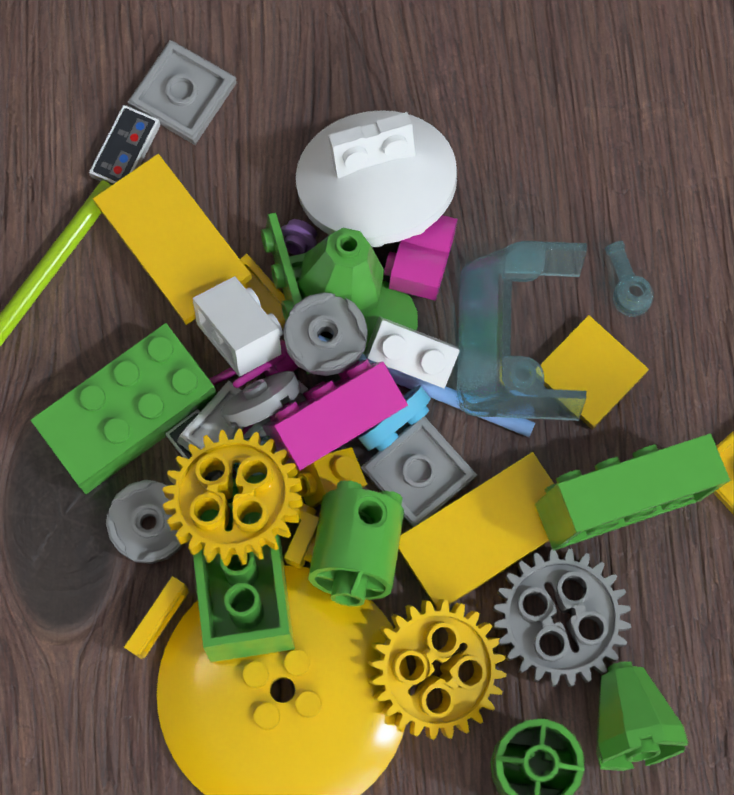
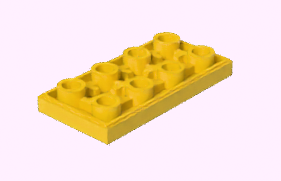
(169, 235)
(479, 533)

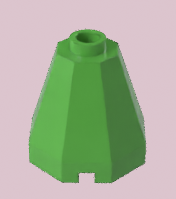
(344, 267)
(635, 720)

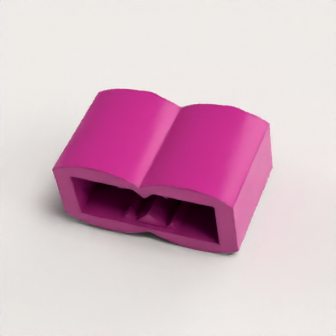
(422, 260)

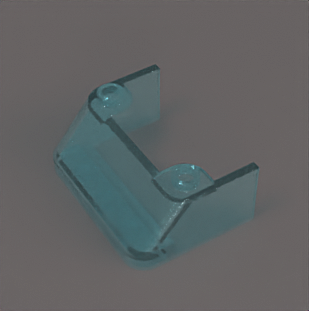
(487, 376)

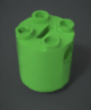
(356, 543)
(537, 760)

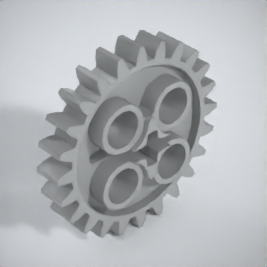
(597, 603)

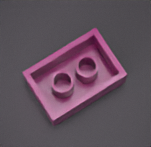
(335, 413)

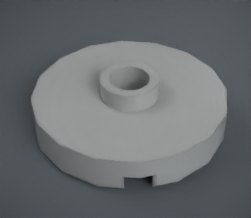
(325, 314)
(260, 399)
(126, 519)

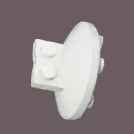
(377, 176)

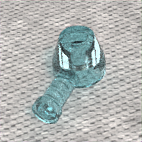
(622, 297)

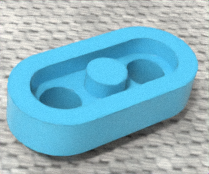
(385, 433)

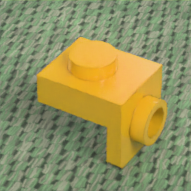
(325, 474)
(303, 541)

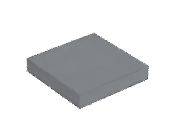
(182, 92)
(421, 470)

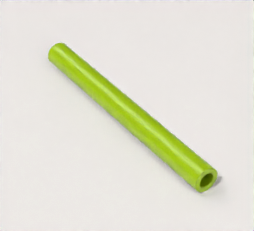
(50, 263)

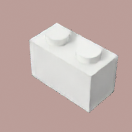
(238, 325)
(411, 352)

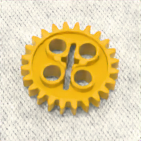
(194, 495)
(460, 698)

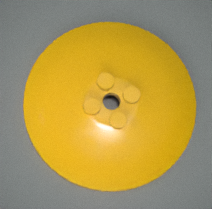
(320, 742)

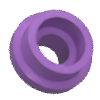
(299, 236)

